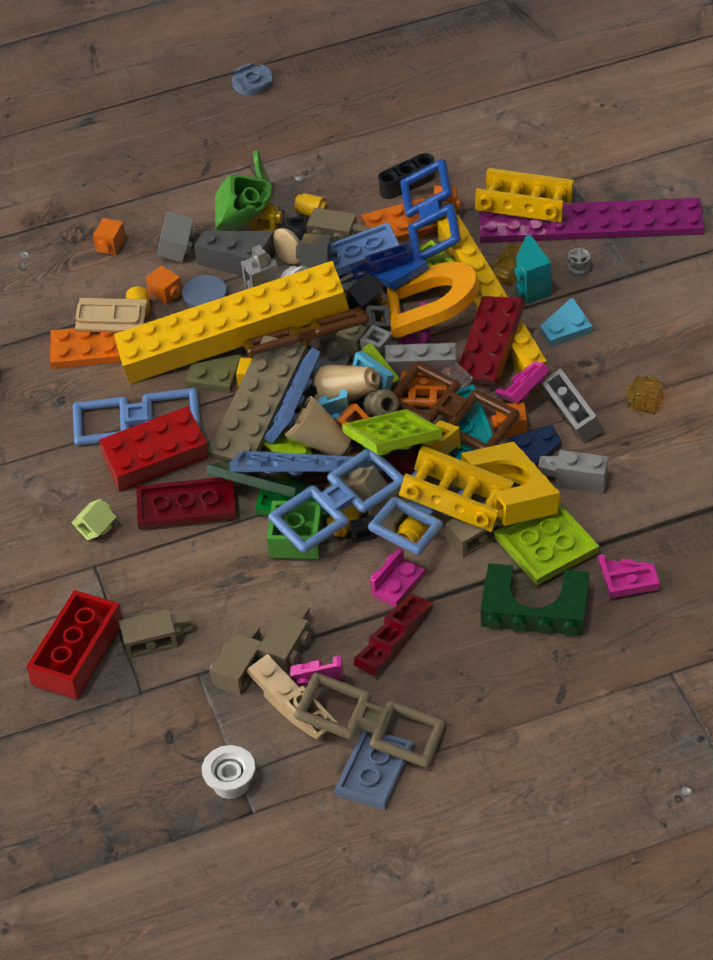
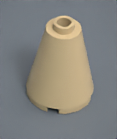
(355, 379)
(318, 429)

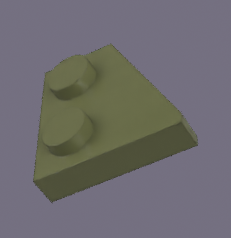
(213, 374)

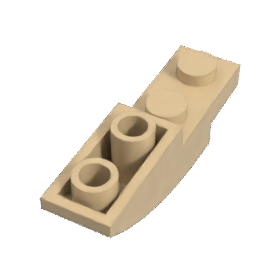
(285, 694)

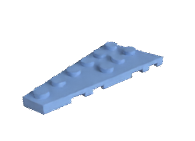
(290, 462)

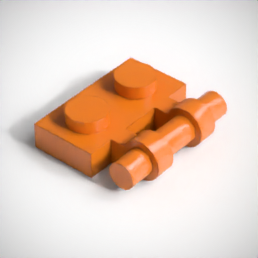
(423, 386)

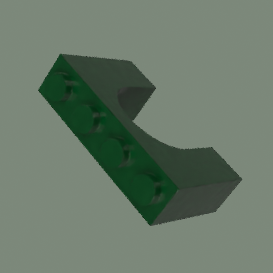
(562, 616)

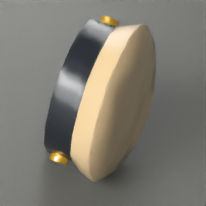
(285, 243)

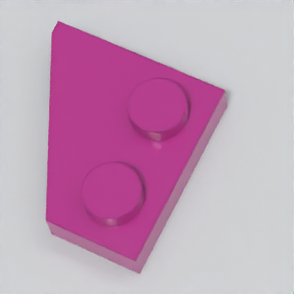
(524, 382)
(628, 576)
(302, 673)

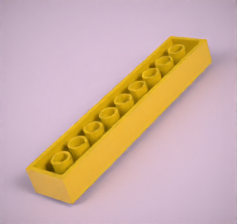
(230, 321)

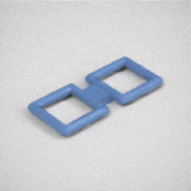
(130, 414)
(336, 499)
(415, 510)

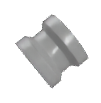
(579, 262)

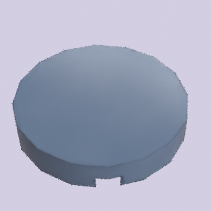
(252, 79)
(203, 290)

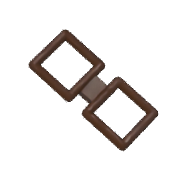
(317, 328)
(455, 406)

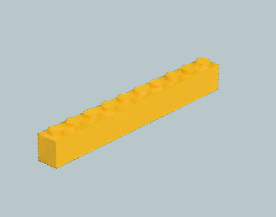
(524, 348)

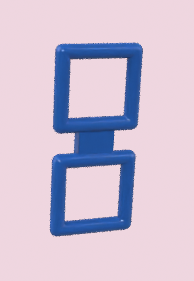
(430, 210)

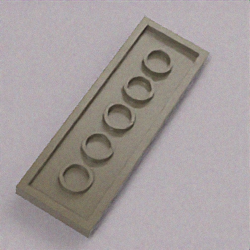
(257, 401)

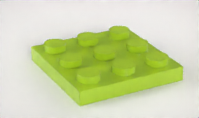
(392, 431)
(547, 544)

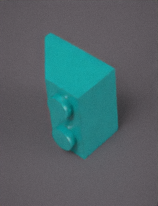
(532, 272)

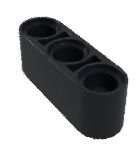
(390, 178)

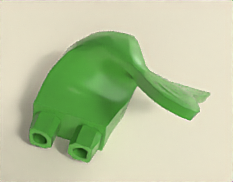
(242, 198)

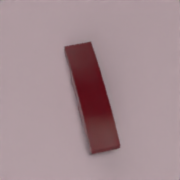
(394, 634)

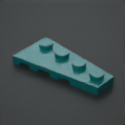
(473, 423)

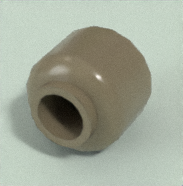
(380, 402)

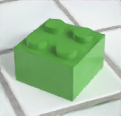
(305, 521)

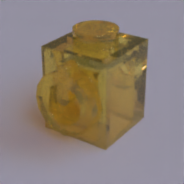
(645, 394)

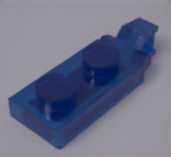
(382, 260)

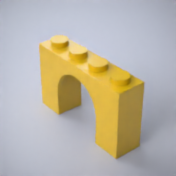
(526, 502)

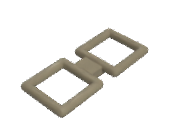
(371, 719)

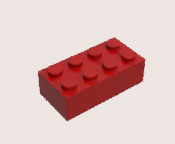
(153, 448)
(75, 644)

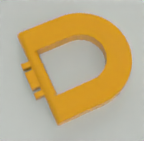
(463, 292)

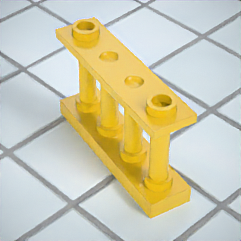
(524, 195)
(459, 474)

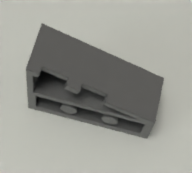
(229, 248)

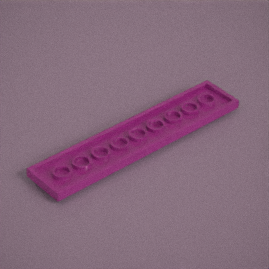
(600, 221)

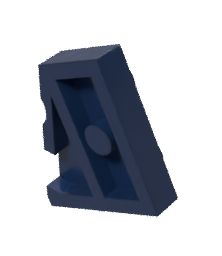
(538, 442)

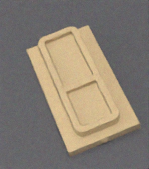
(109, 314)

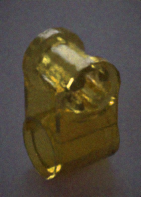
(504, 265)

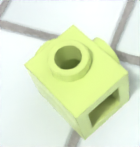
(94, 519)

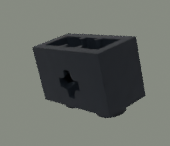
(364, 292)

